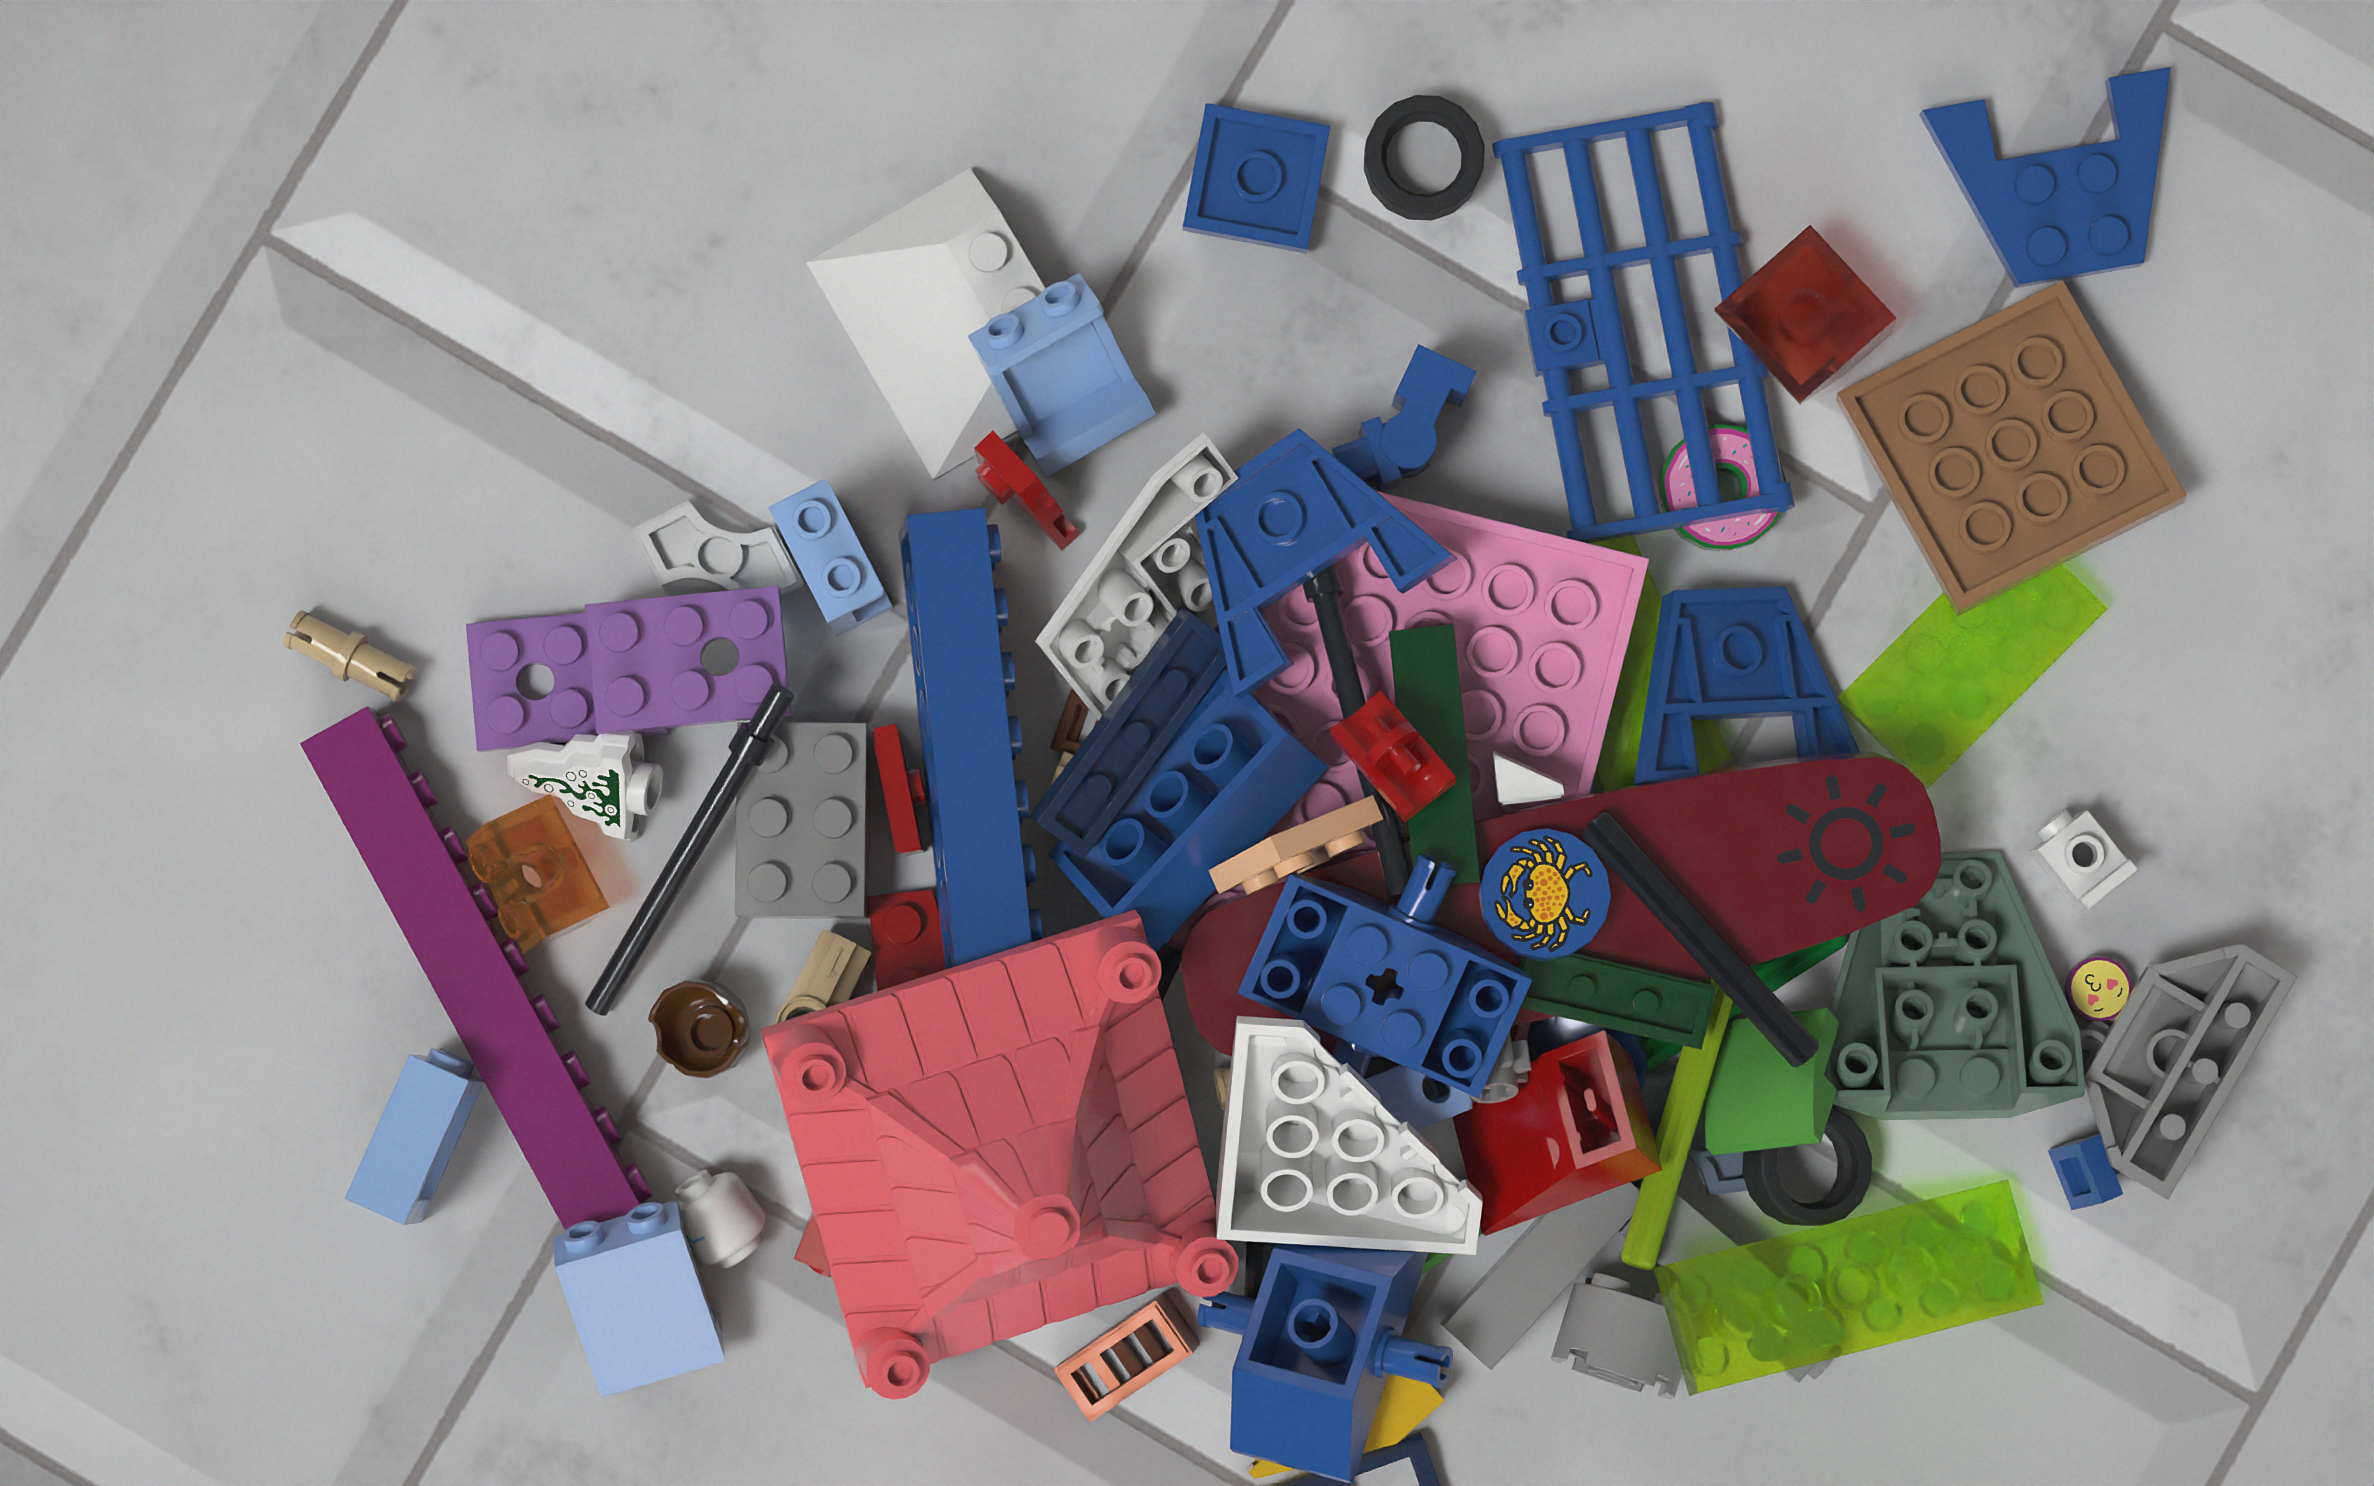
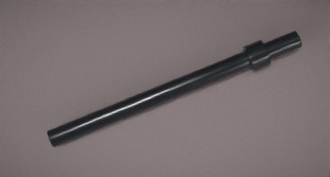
(1324, 593)
(748, 748)

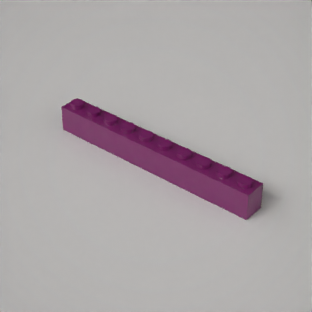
(474, 969)

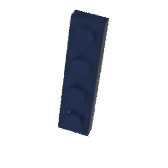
(1132, 733)

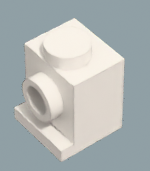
(2079, 884)

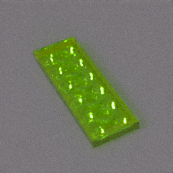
(1847, 1287)

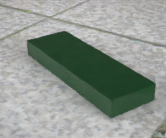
(1621, 997)

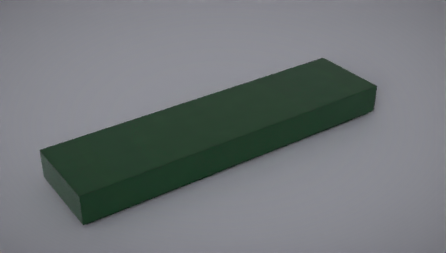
(1431, 701)

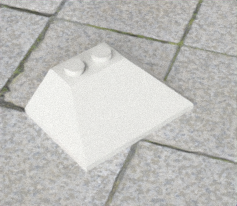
(913, 296)

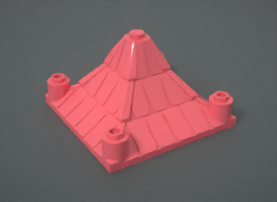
(998, 1149)

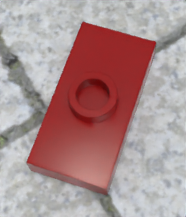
(901, 789)

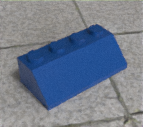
(1200, 803)

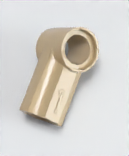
(826, 976)

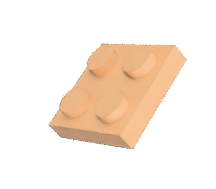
(1297, 848)

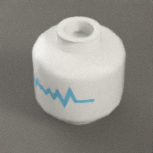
(720, 1218)

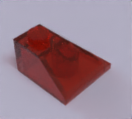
(1807, 316)

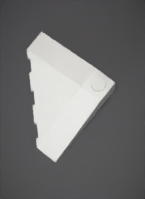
(1322, 1158)

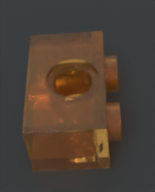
(541, 840)

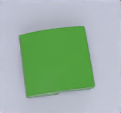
(1763, 1100)

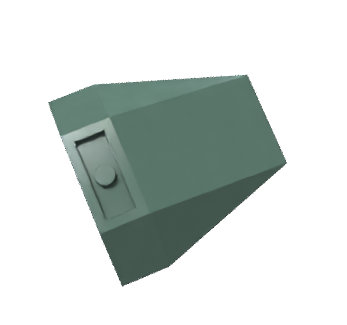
(1953, 1007)

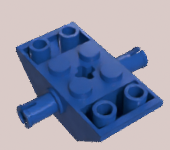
(1451, 992)
(1311, 1399)

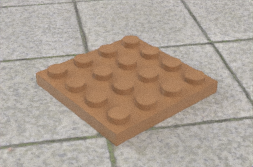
(2010, 447)

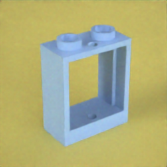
(416, 1136)

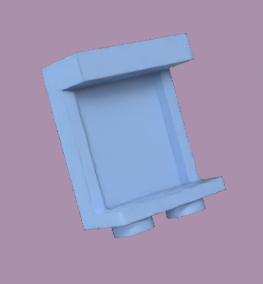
(1061, 374)
(830, 557)
(637, 1298)

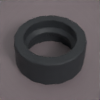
(1424, 109)
(1847, 1192)

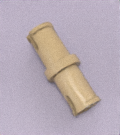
(349, 656)

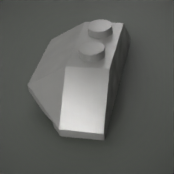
(2179, 1057)

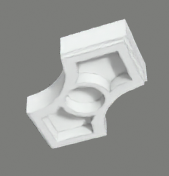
(689, 548)

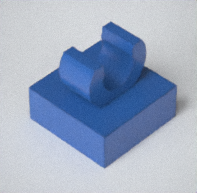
(2085, 1172)

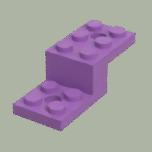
(626, 667)

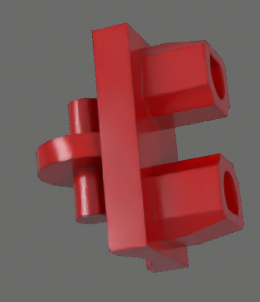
(1393, 756)

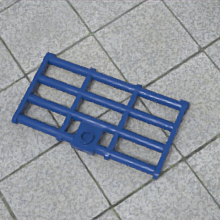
(1593, 330)

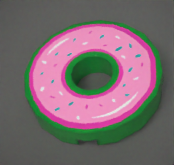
(1731, 455)

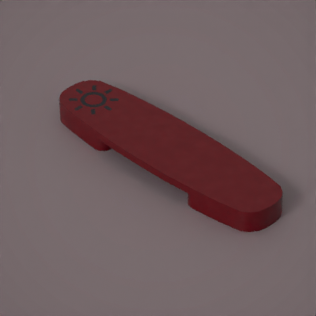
(1759, 848)

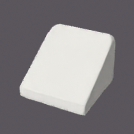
(1522, 783)

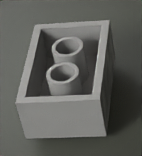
(806, 825)

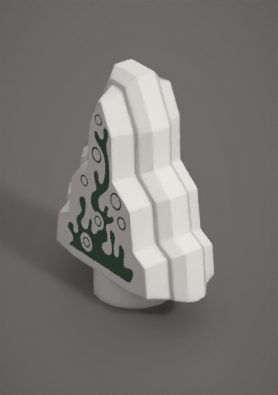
(595, 778)

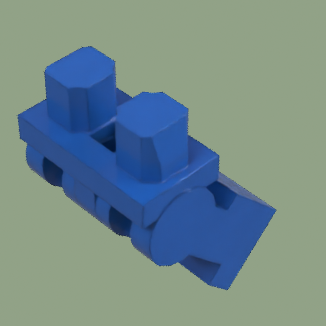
(1407, 440)

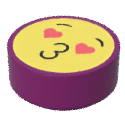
(2097, 989)

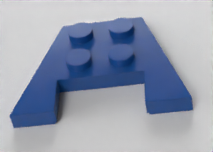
(2067, 207)
(1284, 525)
(1733, 659)

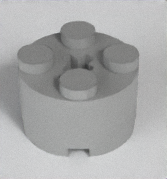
(1618, 1336)

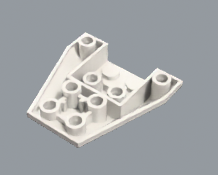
(1139, 579)

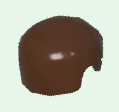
(700, 1028)

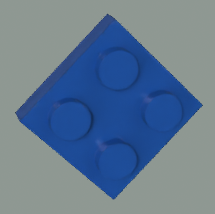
(1256, 178)

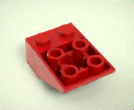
(1562, 1137)

